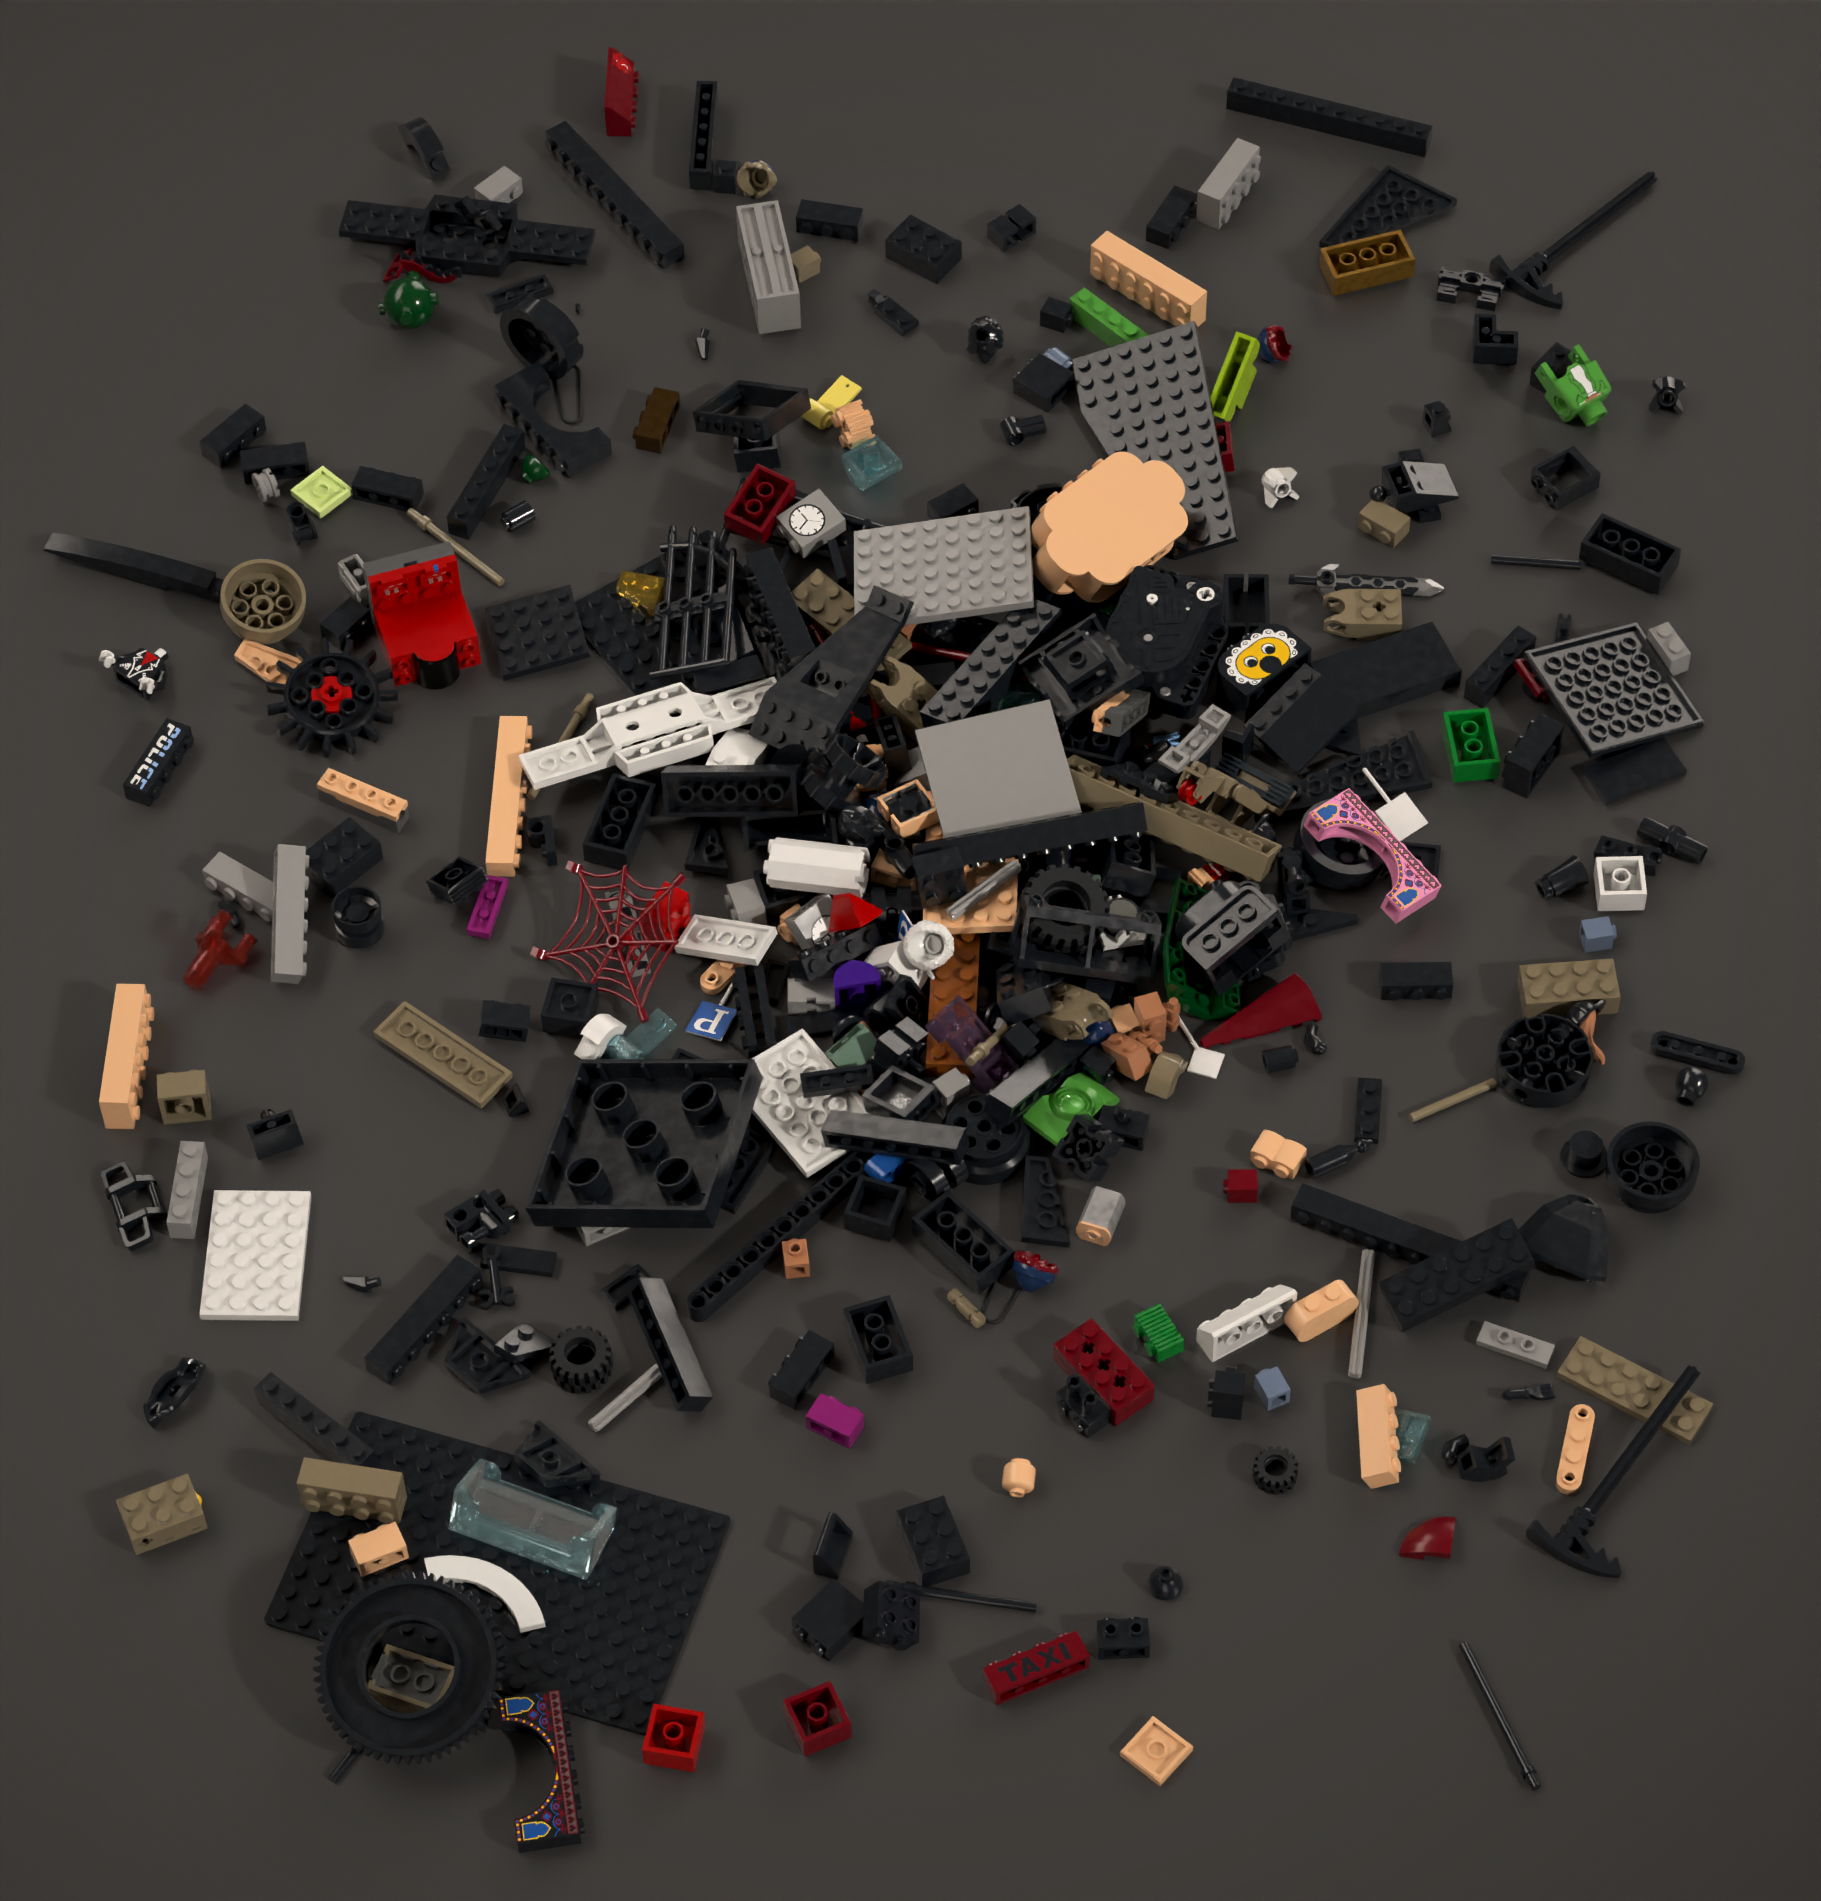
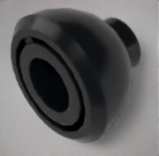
(1165, 1583)

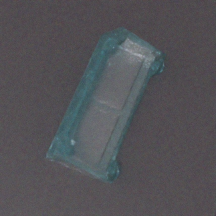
(530, 1521)

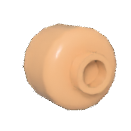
(1018, 1477)

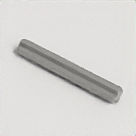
(983, 889)
(625, 1398)

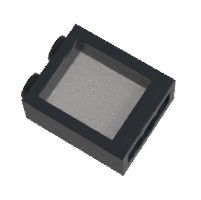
(900, 1096)

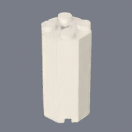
(817, 867)

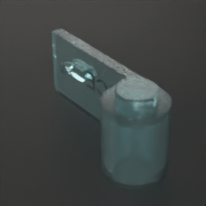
(643, 1038)

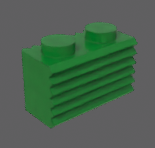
(1158, 1333)

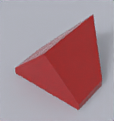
(851, 912)

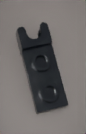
(1617, 848)

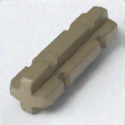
(966, 1308)

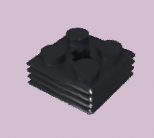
(457, 881)

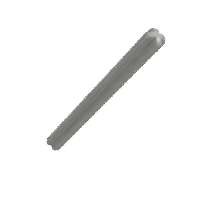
(1361, 1314)

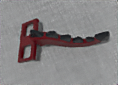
(416, 264)

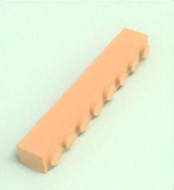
(507, 797)

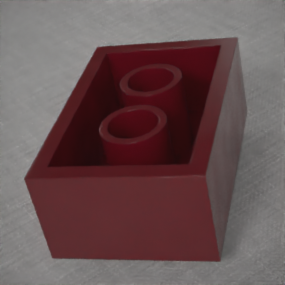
(758, 503)

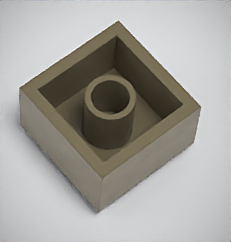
(184, 1097)

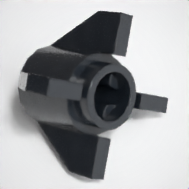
(1667, 393)

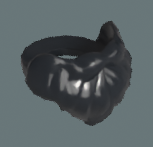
(993, 1018)

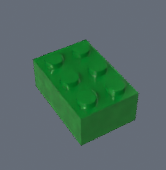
(1470, 745)

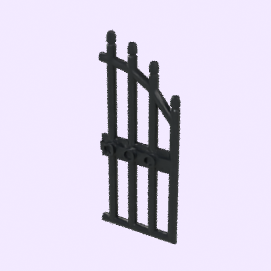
(692, 606)

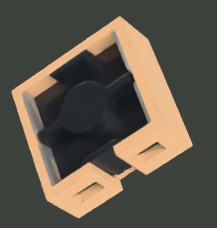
(908, 808)

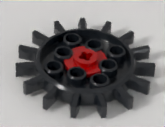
(331, 697)

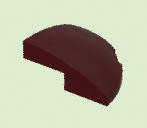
(1429, 1539)

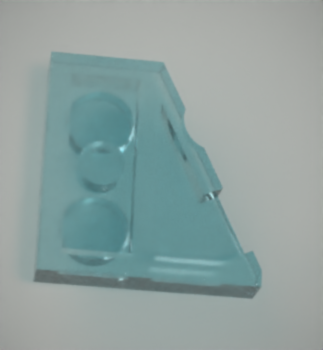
(1411, 1433)

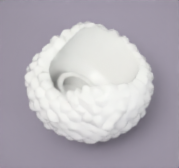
(928, 945)

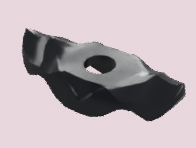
(184, 1377)

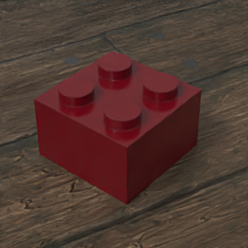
(817, 1718)

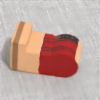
(1207, 874)

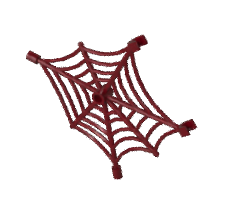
(577, 869)

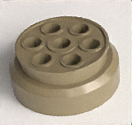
(257, 577)

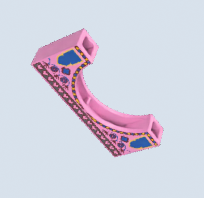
(1351, 818)

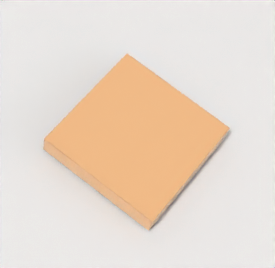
(1156, 1751)

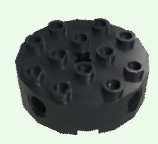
(1544, 1061)

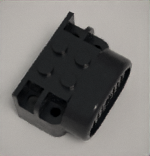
(1230, 933)

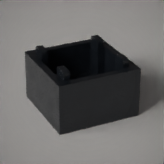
(569, 1006)

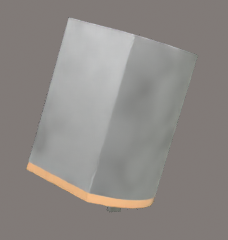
(1100, 1216)

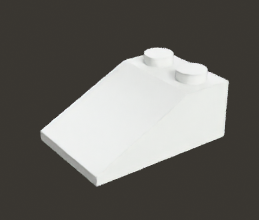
(738, 749)

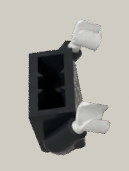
(138, 670)

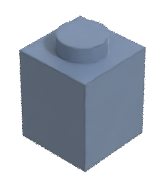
(1597, 934)
(1272, 1388)

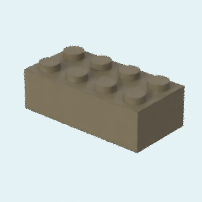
(1558, 986)
(351, 1490)

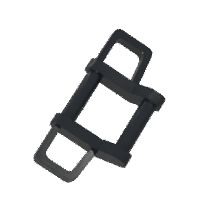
(143, 1216)

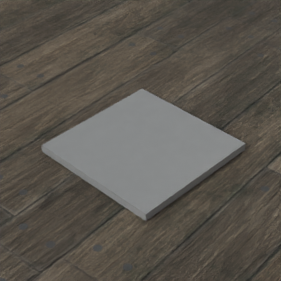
(997, 770)

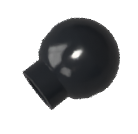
(1690, 1085)

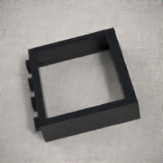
(788, 403)

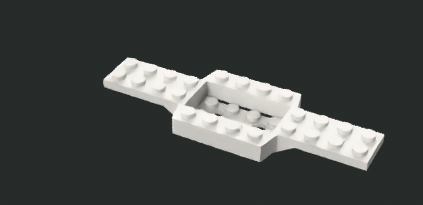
(651, 713)

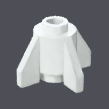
(1277, 484)

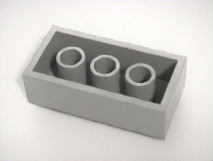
(1228, 183)

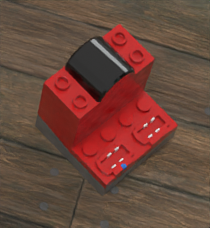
(422, 616)

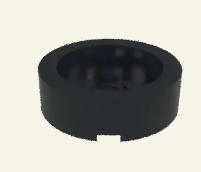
(541, 334)
(1333, 869)

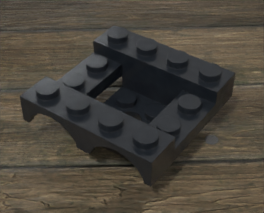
(1054, 674)

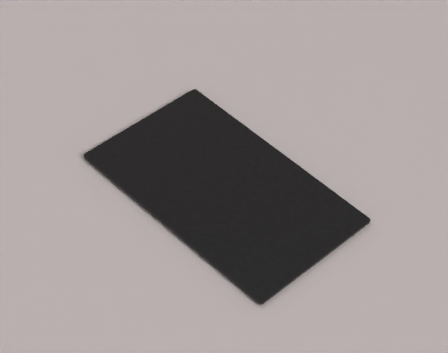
(604, 1637)

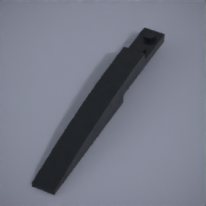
(138, 565)

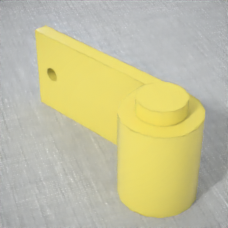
(834, 397)

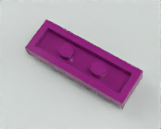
(487, 907)

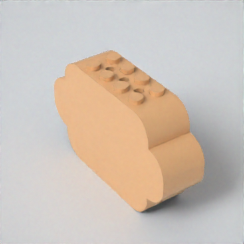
(1107, 526)

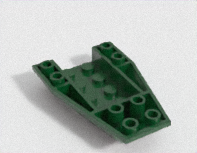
(1181, 977)

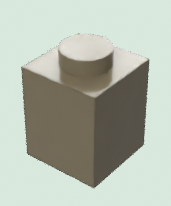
(805, 263)

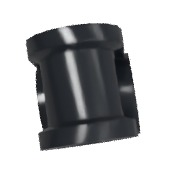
(300, 523)

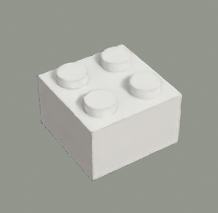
(1620, 883)

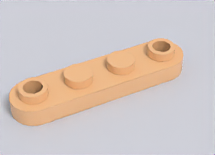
(722, 972)
(1575, 1449)

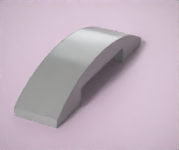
(1197, 741)

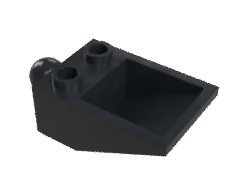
(1414, 486)

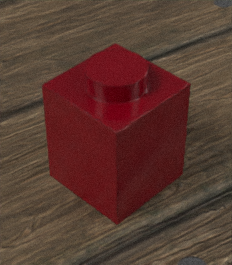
(1241, 1186)

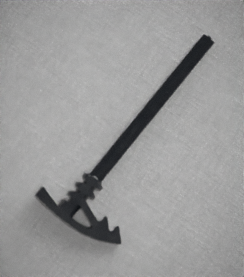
(1534, 266)
(1584, 1516)

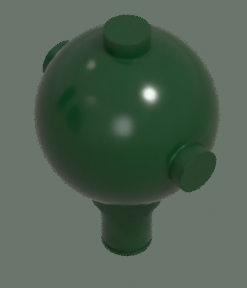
(408, 302)

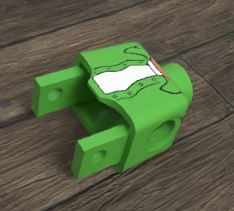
(1578, 391)

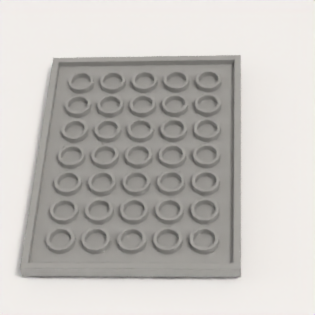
(949, 564)

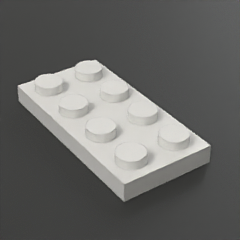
(726, 940)

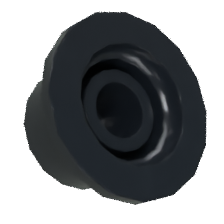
(1584, 1154)

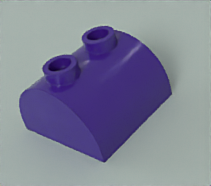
(856, 984)

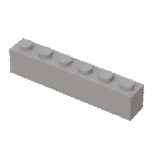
(288, 914)

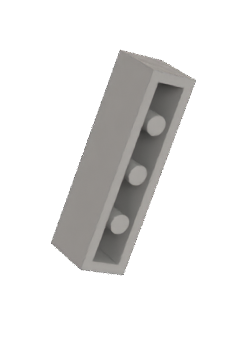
(240, 884)
(187, 1190)

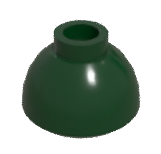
(533, 469)

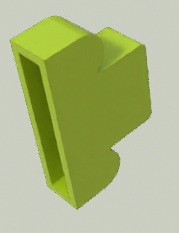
(1235, 377)

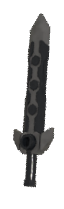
(1329, 581)

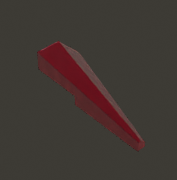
(1280, 1007)

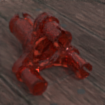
(216, 951)

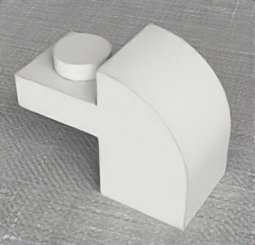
(597, 1035)

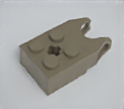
(1364, 613)
(904, 695)
(1072, 1012)

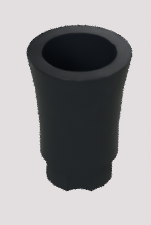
(1562, 879)

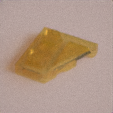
(641, 589)

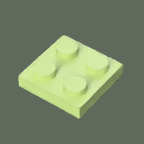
(321, 492)

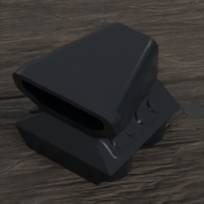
(897, 1003)

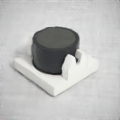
(1123, 938)

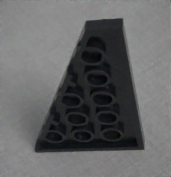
(1387, 206)

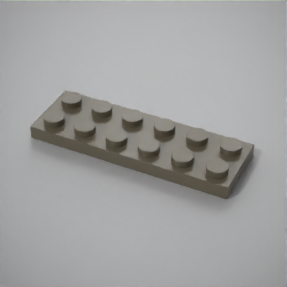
(832, 607)
(443, 1054)
(1631, 1388)

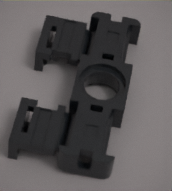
(1488, 287)

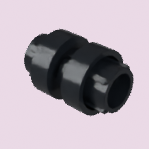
(894, 903)

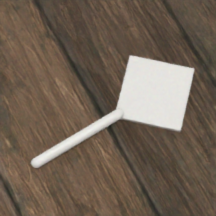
(1203, 1061)

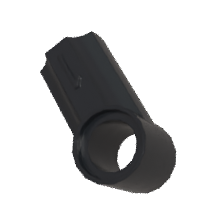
(1017, 430)

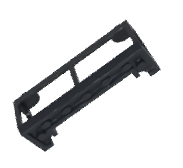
(1132, 969)

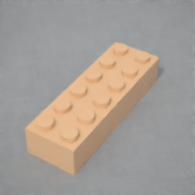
(1147, 281)
(126, 1056)

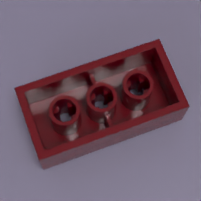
(1105, 1369)

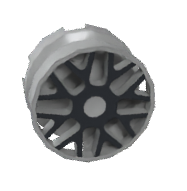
(265, 485)

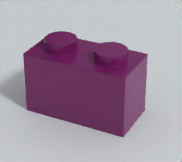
(835, 1420)

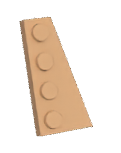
(263, 661)

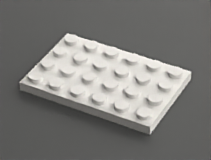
(787, 1115)
(255, 1255)

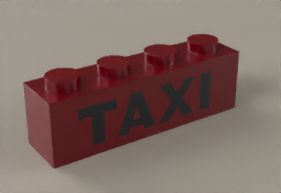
(1036, 1667)

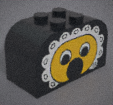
(1258, 668)

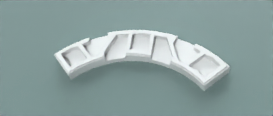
(495, 1581)

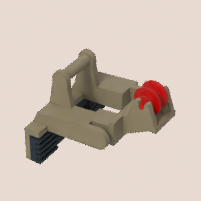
(1235, 781)

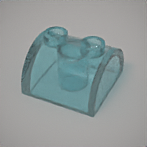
(870, 463)

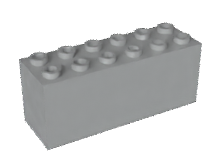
(768, 267)

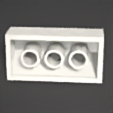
(1246, 1322)

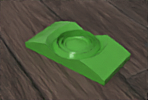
(1076, 1096)

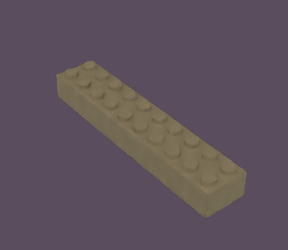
(1180, 823)

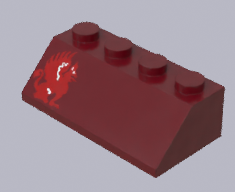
(620, 94)

